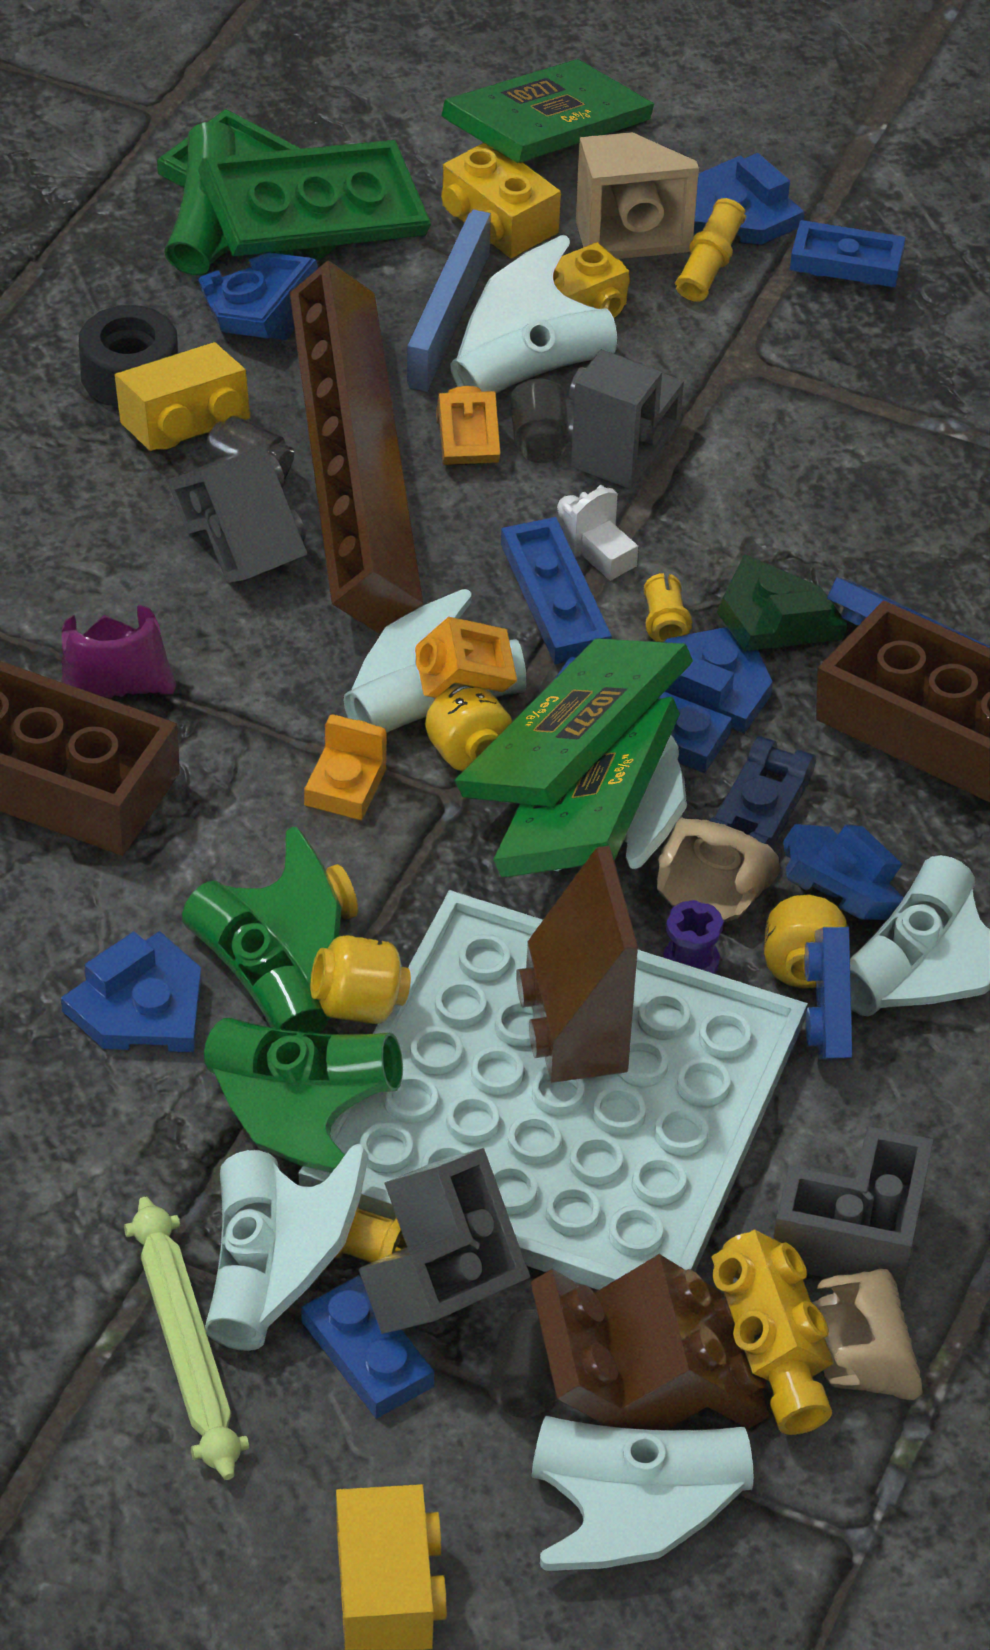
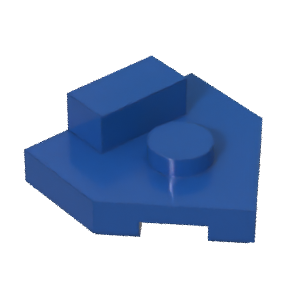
(758, 189)
(258, 297)
(723, 677)
(844, 866)
(138, 995)

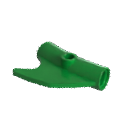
(197, 232)
(273, 934)
(297, 1083)

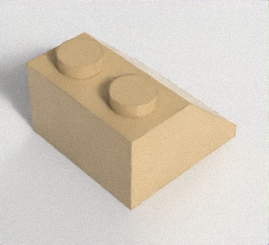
(635, 196)

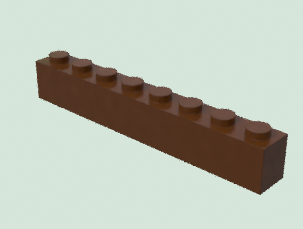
(355, 449)

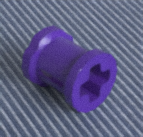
(693, 935)

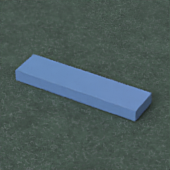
(448, 300)

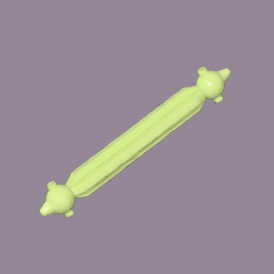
(186, 1338)

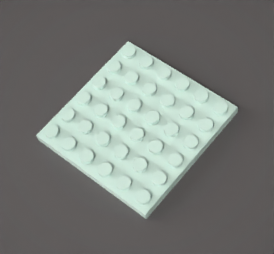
(585, 1166)

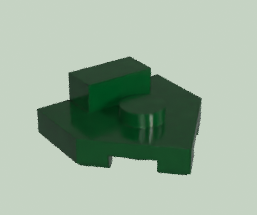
(777, 608)

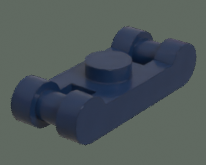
(762, 804)

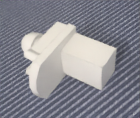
(594, 534)

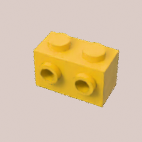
(519, 199)
(181, 396)
(386, 1568)

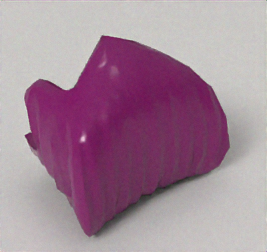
(116, 657)

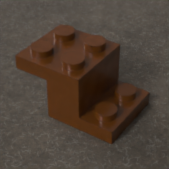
(646, 1348)

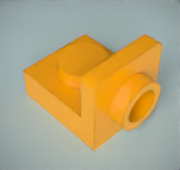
(468, 426)
(465, 655)
(347, 767)

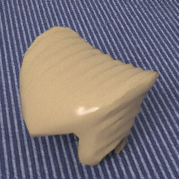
(715, 866)
(868, 1335)

